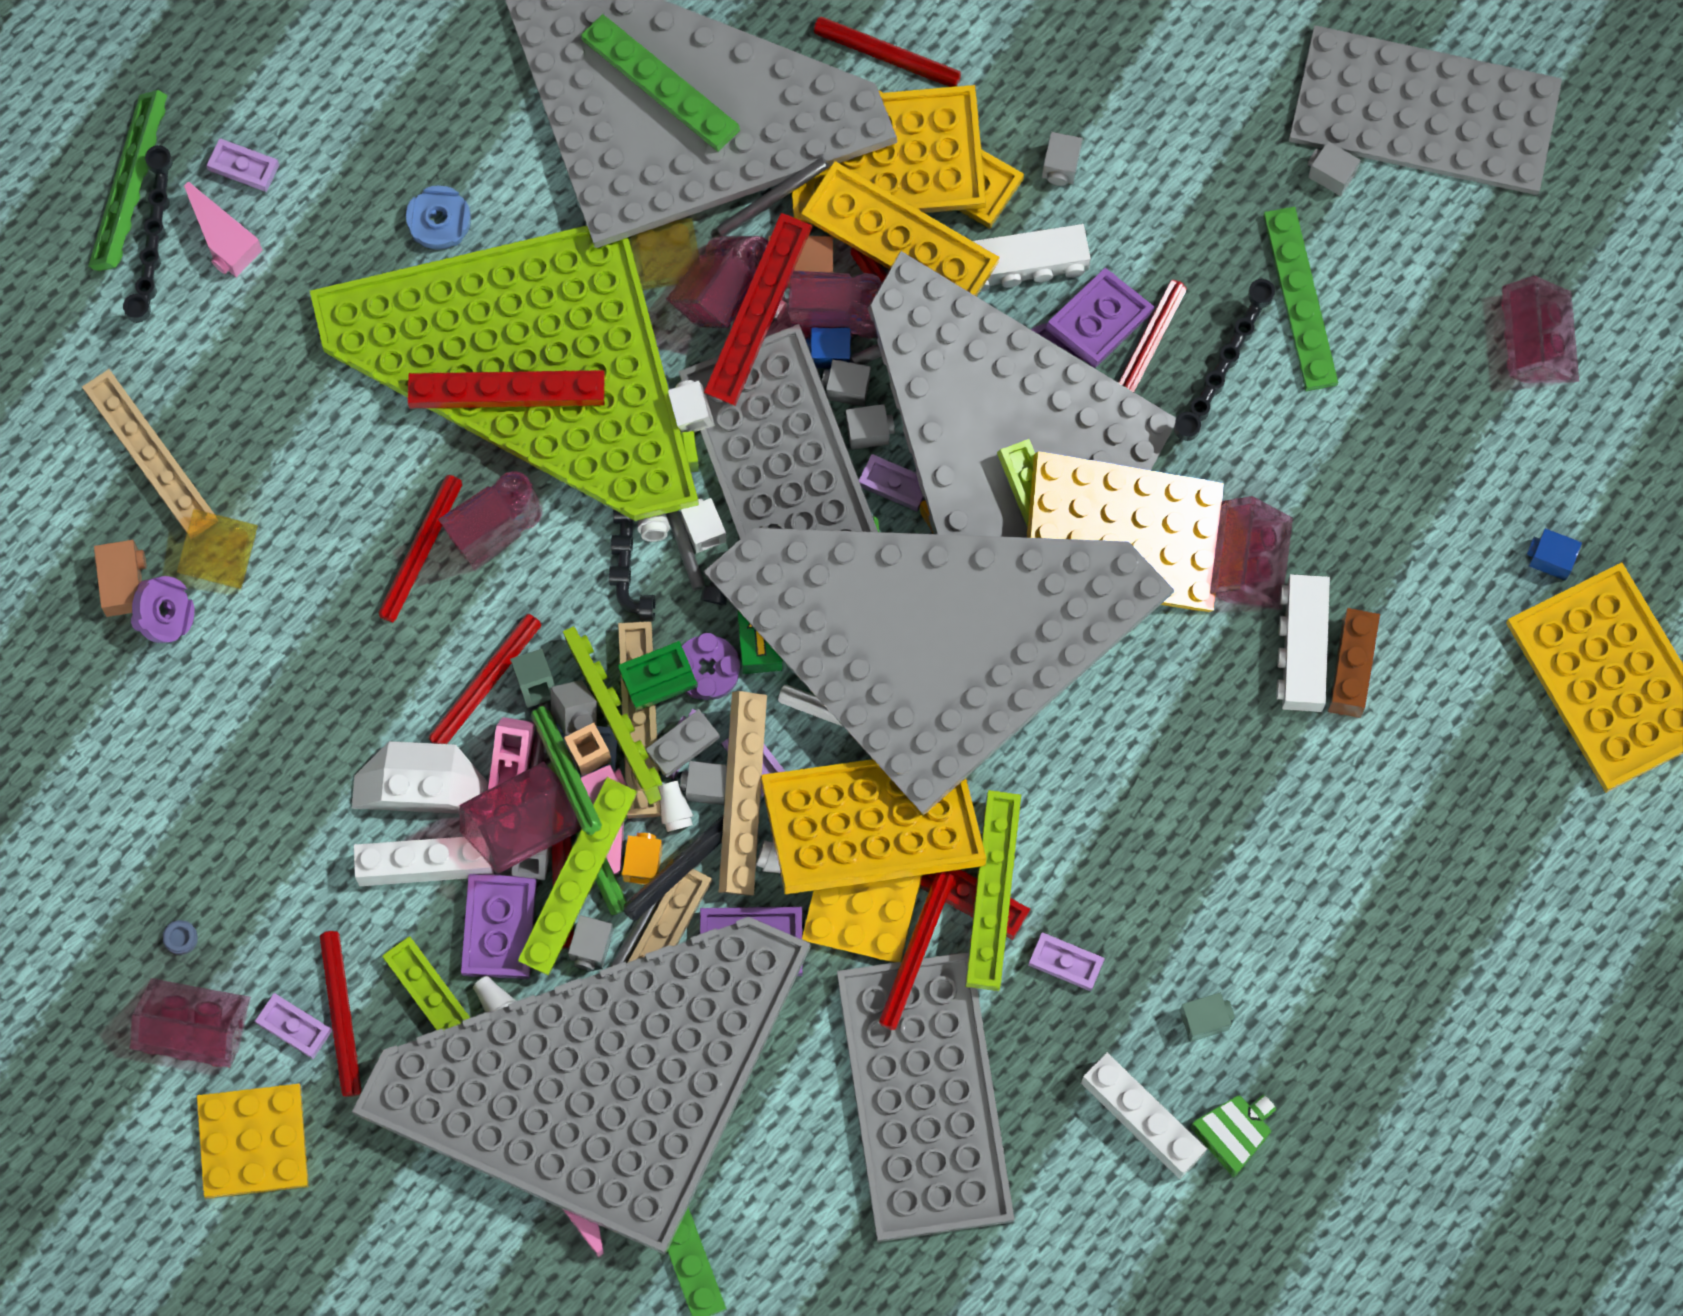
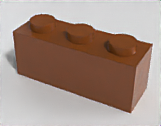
(1354, 663)

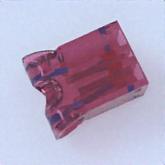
(718, 280)
(832, 301)
(493, 518)

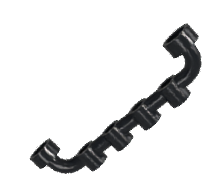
(137, 305)
(1189, 423)
(621, 574)

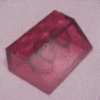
(1539, 332)
(1251, 553)
(518, 818)
(189, 1023)

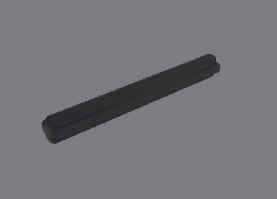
(675, 871)

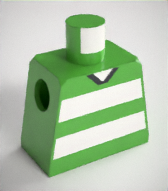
(1235, 1131)

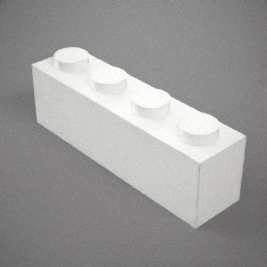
(1038, 255)
(1305, 643)
(417, 861)
(1143, 1115)

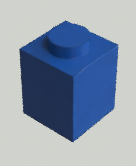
(829, 345)
(1553, 553)

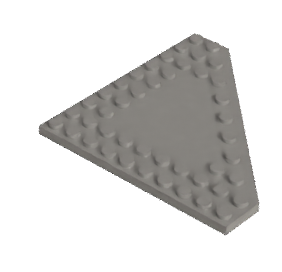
(644, 166)
(985, 382)
(936, 638)
(602, 1085)

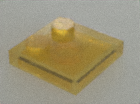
(665, 253)
(217, 549)

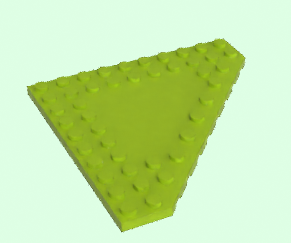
(522, 310)

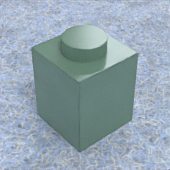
(533, 677)
(1206, 1016)

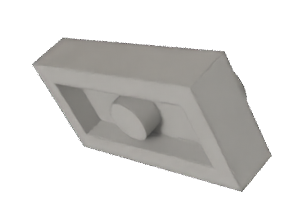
(682, 743)

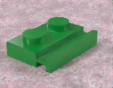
(657, 676)

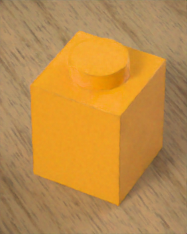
(642, 858)

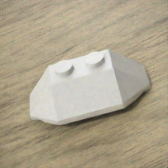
(417, 779)

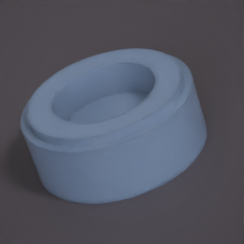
(180, 937)

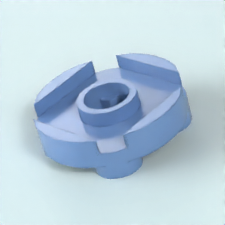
(427, 205)

